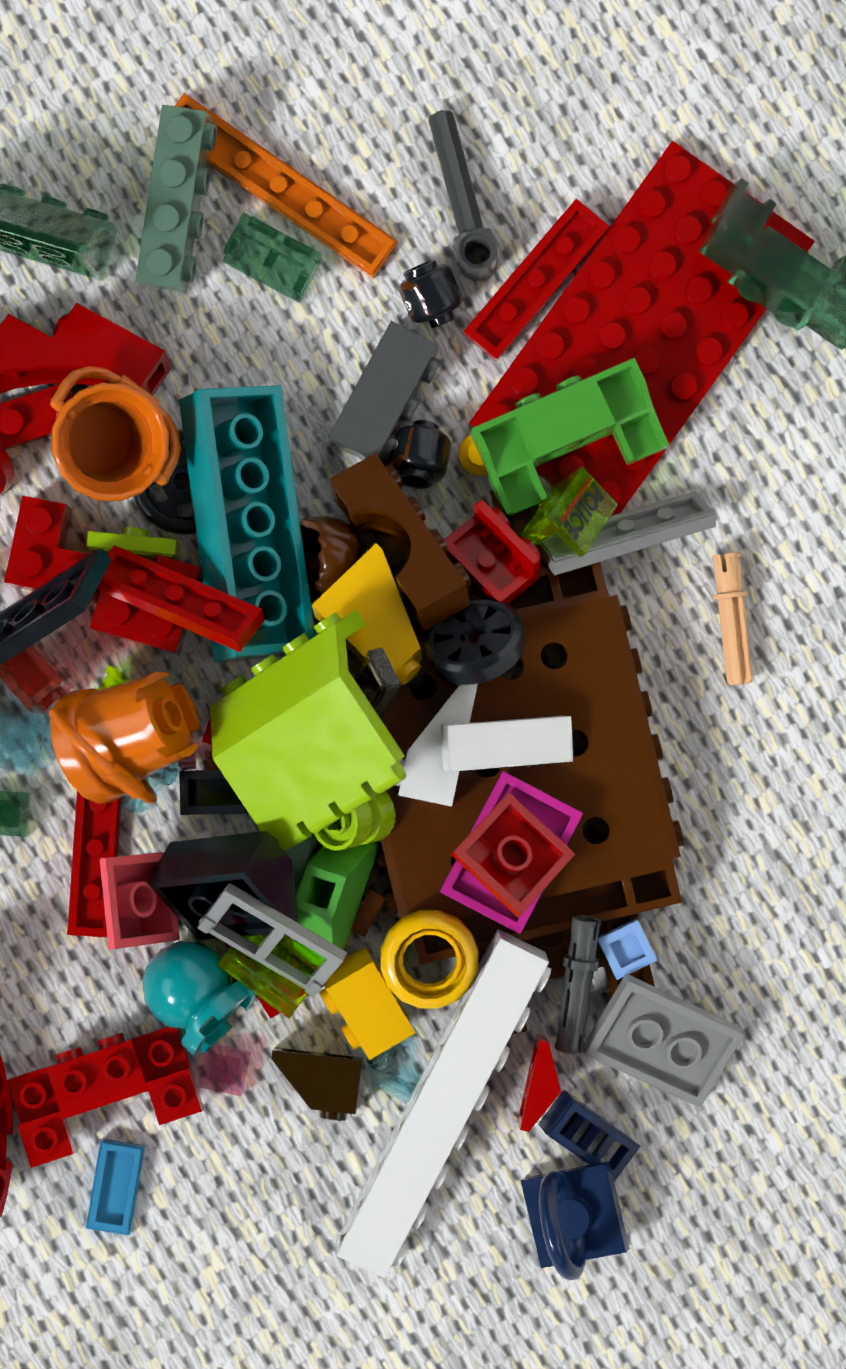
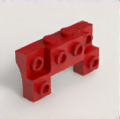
(98, 1078)

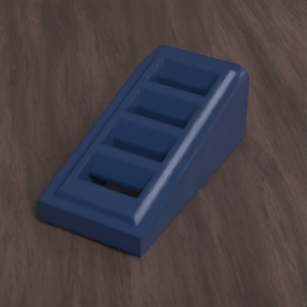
(561, 1112)

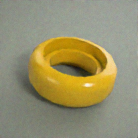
(429, 994)

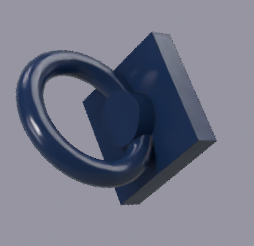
(575, 1217)

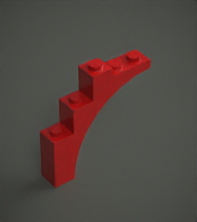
(77, 342)

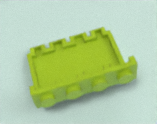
(303, 737)

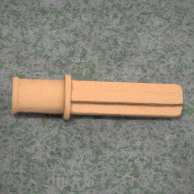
(733, 618)

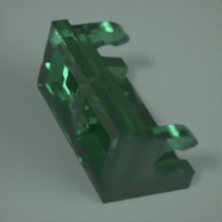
(272, 257)

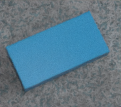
(115, 1187)

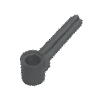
(462, 198)

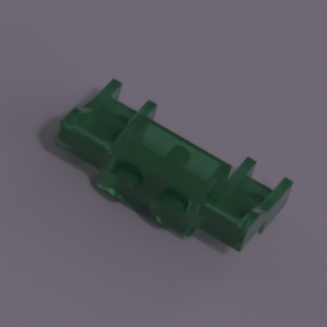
(776, 270)

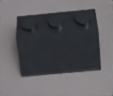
(198, 871)

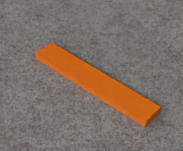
(296, 197)

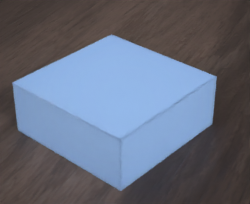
(626, 949)

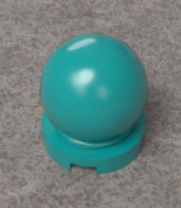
(193, 993)

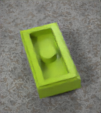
(135, 541)

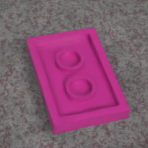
(554, 814)

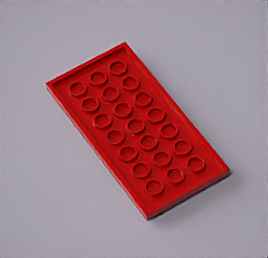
(643, 299)

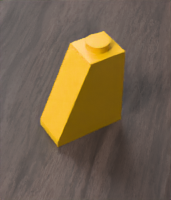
(374, 594)

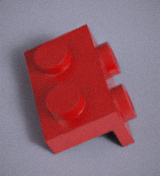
(494, 554)

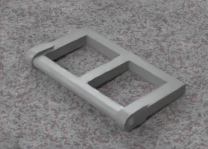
(281, 925)

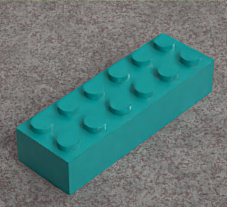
(248, 511)

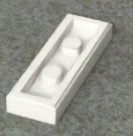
(506, 743)

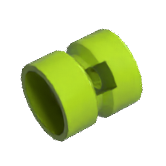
(361, 826)

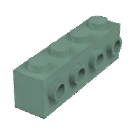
(174, 199)

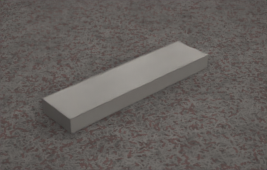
(633, 532)

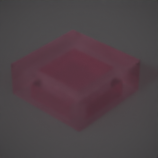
(225, 1069)

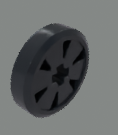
(468, 663)

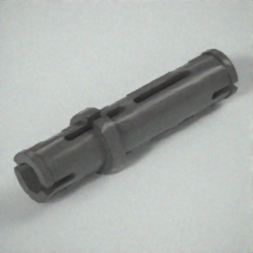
(579, 972)

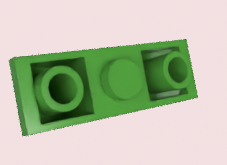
(333, 891)

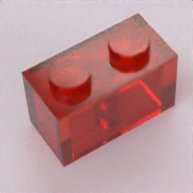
(35, 679)

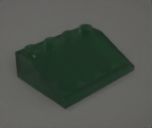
(53, 234)

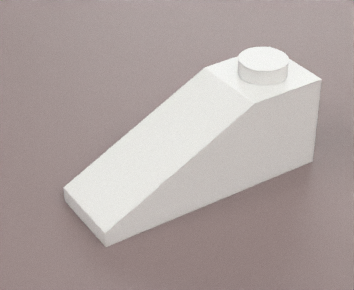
(424, 759)

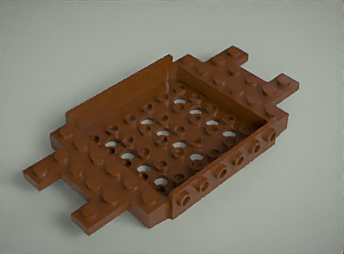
(611, 780)

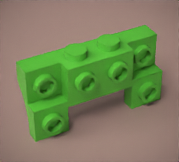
(562, 422)

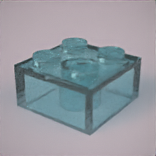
(21, 742)

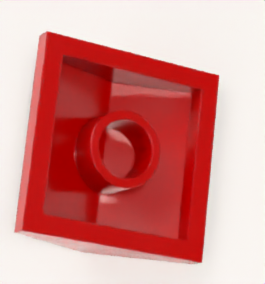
(513, 854)
(541, 1085)

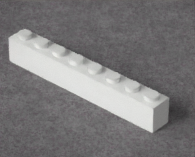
(442, 1104)

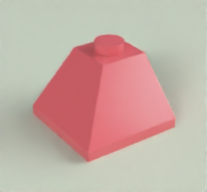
(131, 906)

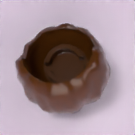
(328, 549)

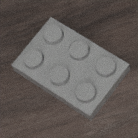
(663, 1040)

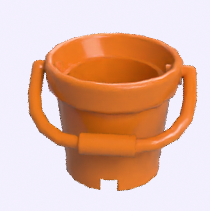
(112, 437)
(122, 735)

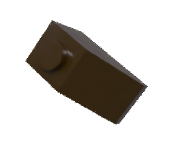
(322, 1080)

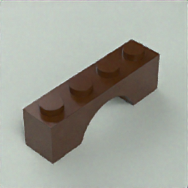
(374, 502)

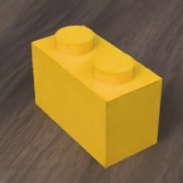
(367, 1005)

